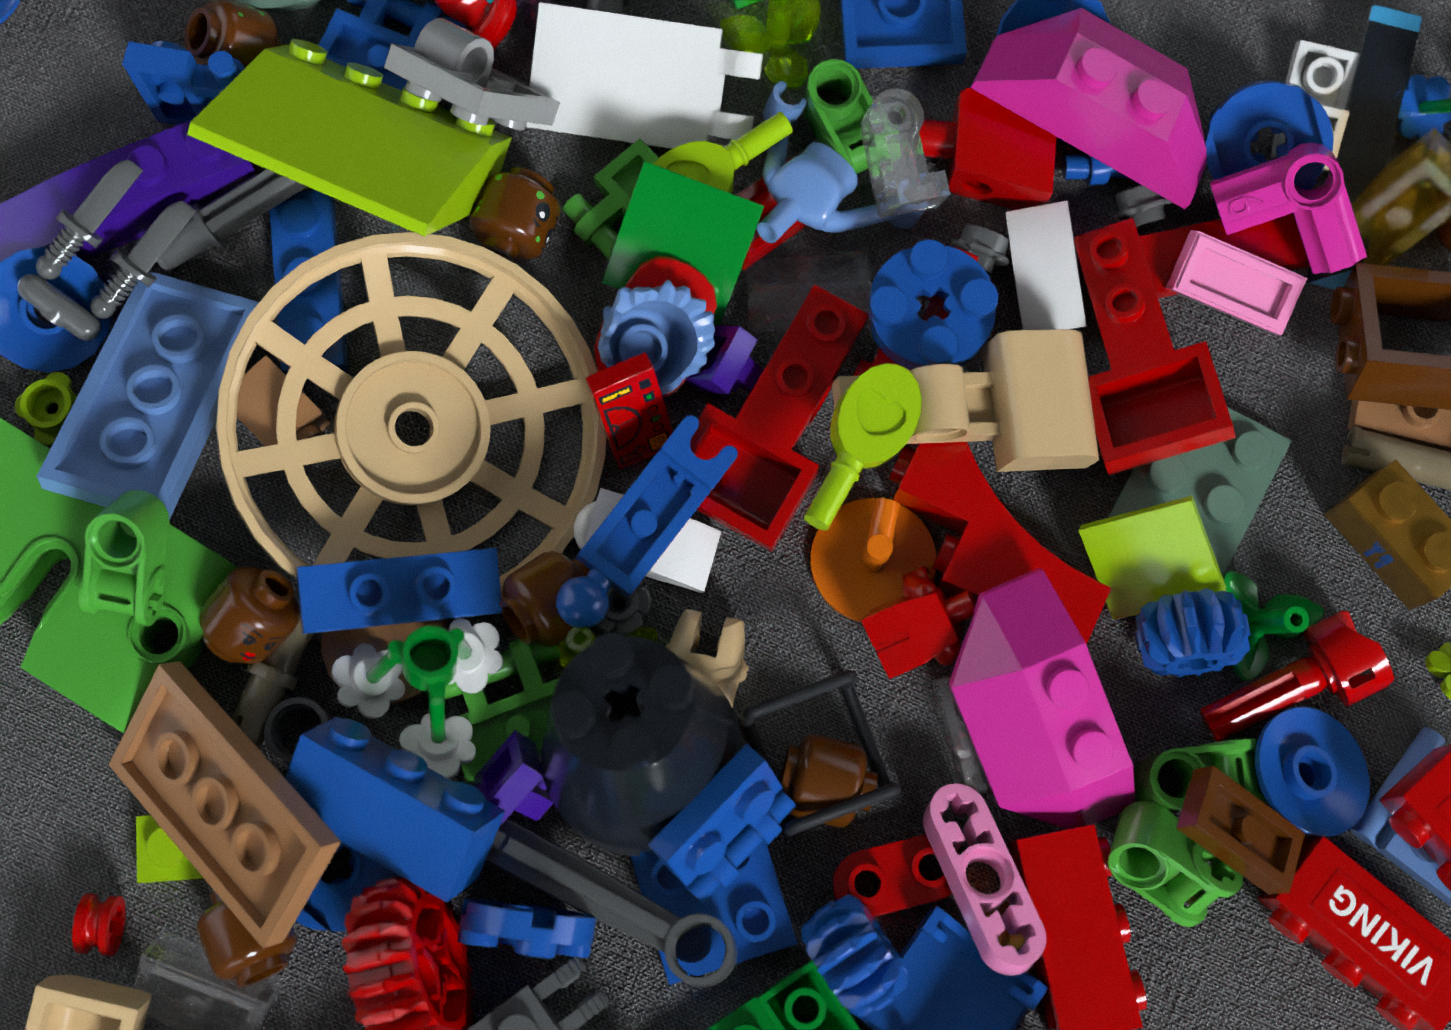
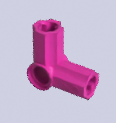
(1321, 214)

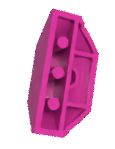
(1103, 98)
(1039, 709)

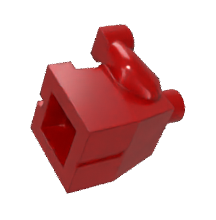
(918, 624)

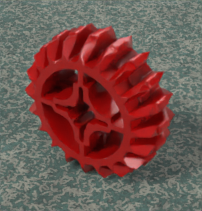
(406, 960)

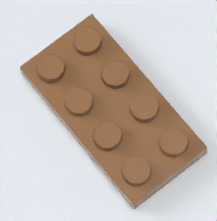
(223, 804)

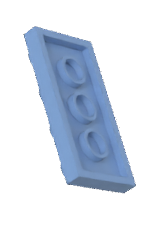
(148, 395)

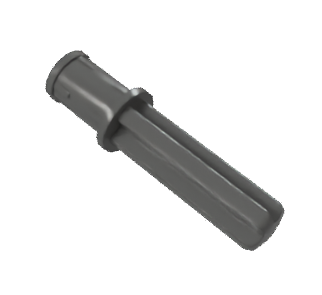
(227, 214)

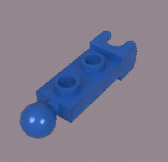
(642, 525)

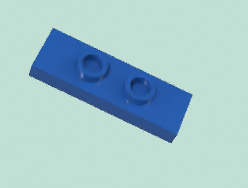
(398, 590)

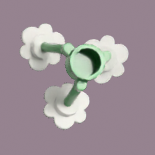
(429, 663)

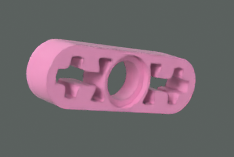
(1020, 915)

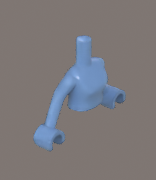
(812, 184)

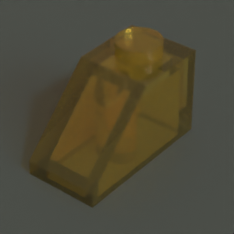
(1405, 200)

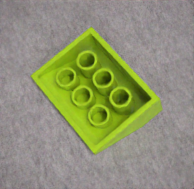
(353, 137)

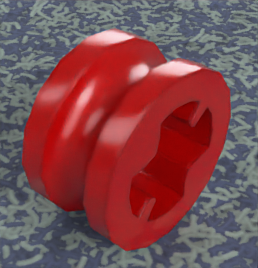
(98, 924)

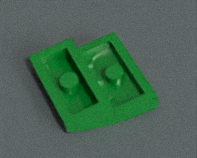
(687, 222)

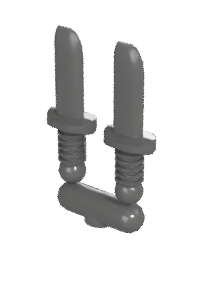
(81, 227)

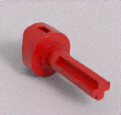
(1334, 662)

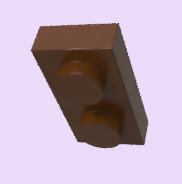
(1241, 830)

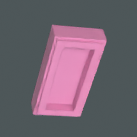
(1236, 282)

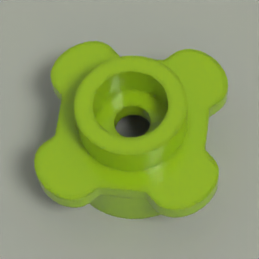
(37, 398)

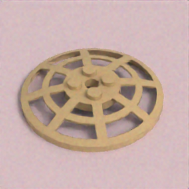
(403, 383)

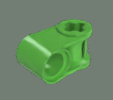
(838, 124)
(126, 571)
(1231, 757)
(1167, 864)

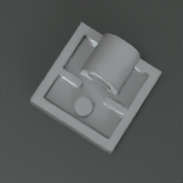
(458, 68)

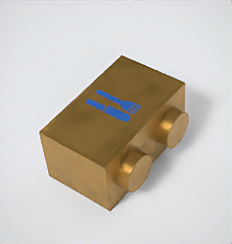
(1398, 534)

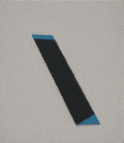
(1373, 108)

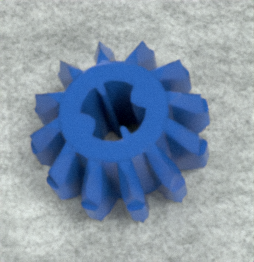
(1192, 633)
(854, 956)

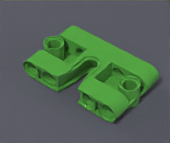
(100, 657)

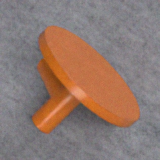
(866, 554)

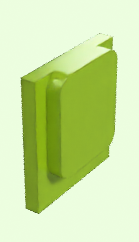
(1151, 555)

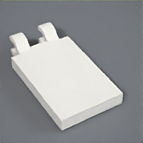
(636, 77)

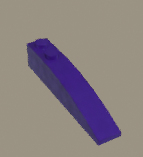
(173, 171)

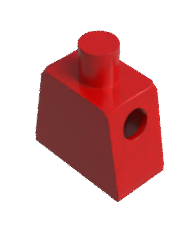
(992, 153)

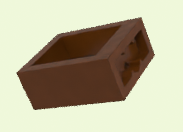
(1386, 374)

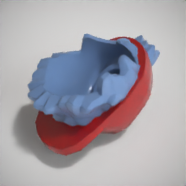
(666, 314)

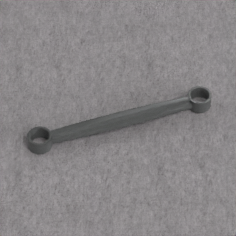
(561, 874)

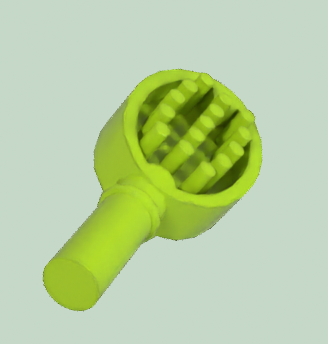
(716, 164)
(866, 430)

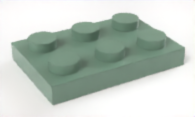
(1222, 478)

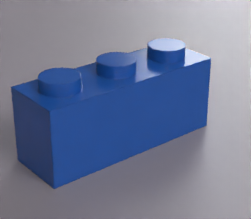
(395, 807)

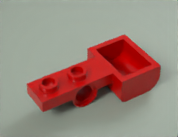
(1154, 396)
(768, 477)

